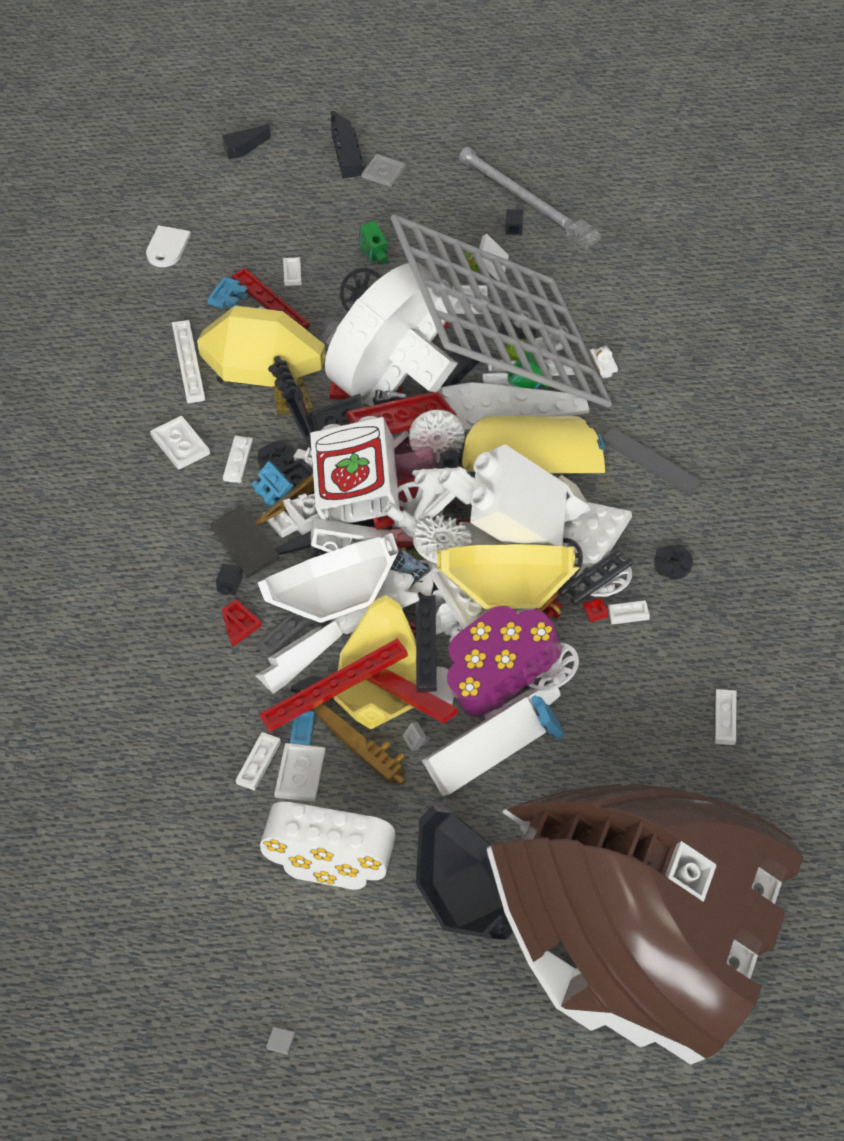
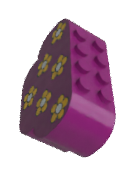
(500, 657)

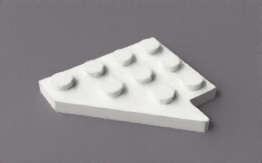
(394, 586)

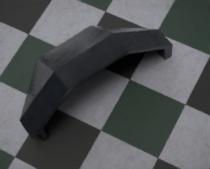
(458, 877)

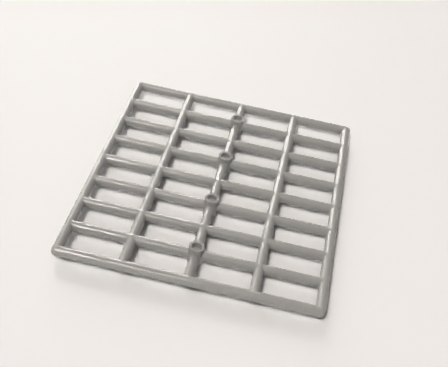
(483, 305)

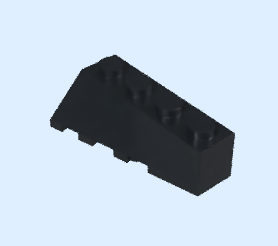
(346, 146)

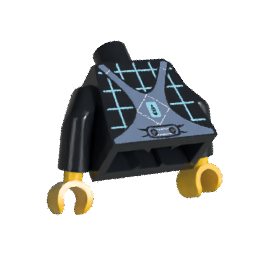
(408, 564)

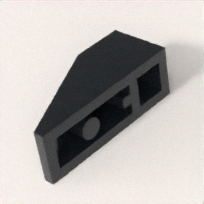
(243, 142)

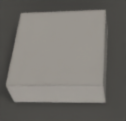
(280, 1040)

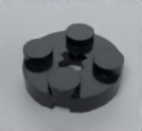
(275, 449)
(677, 553)

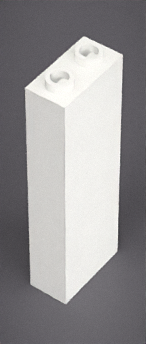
(484, 746)

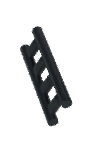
(596, 568)

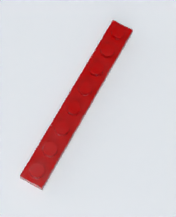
(333, 685)

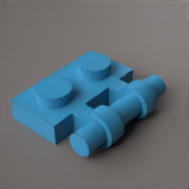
(275, 480)
(547, 718)

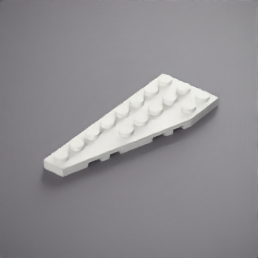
(480, 400)

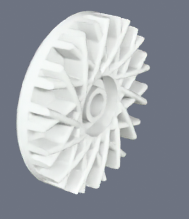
(437, 430)
(439, 534)

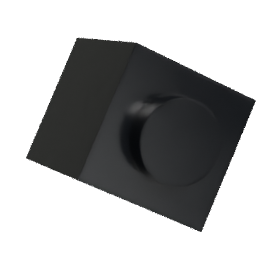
(514, 222)
(229, 579)

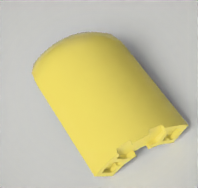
(550, 442)

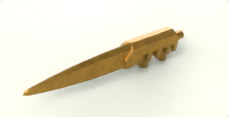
(304, 487)
(368, 752)

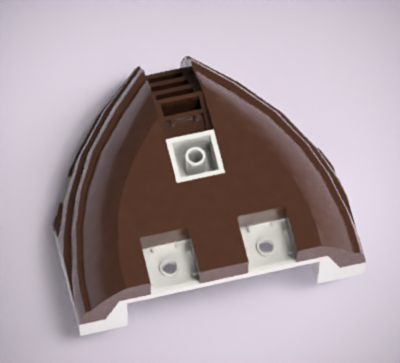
(649, 906)

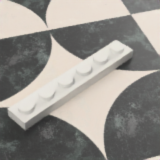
(188, 361)

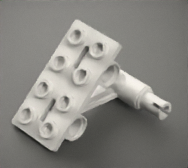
(439, 489)

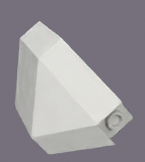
(333, 581)

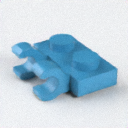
(224, 291)

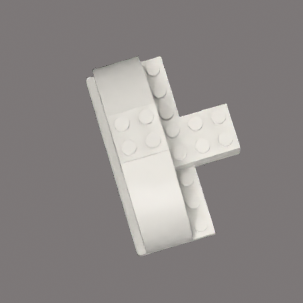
(389, 338)

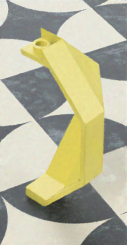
(247, 340)
(508, 573)
(379, 626)

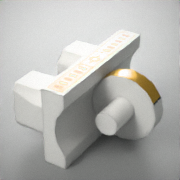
(604, 361)

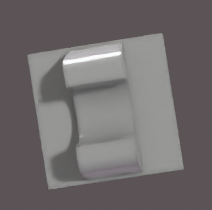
(415, 736)

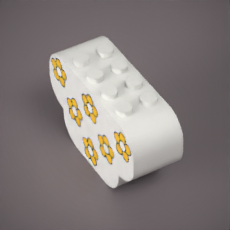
(327, 844)

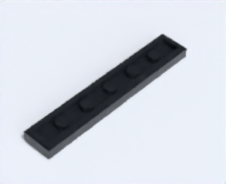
(426, 644)

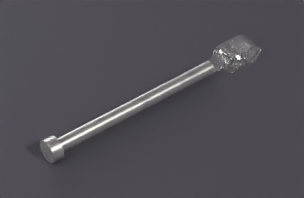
(577, 231)

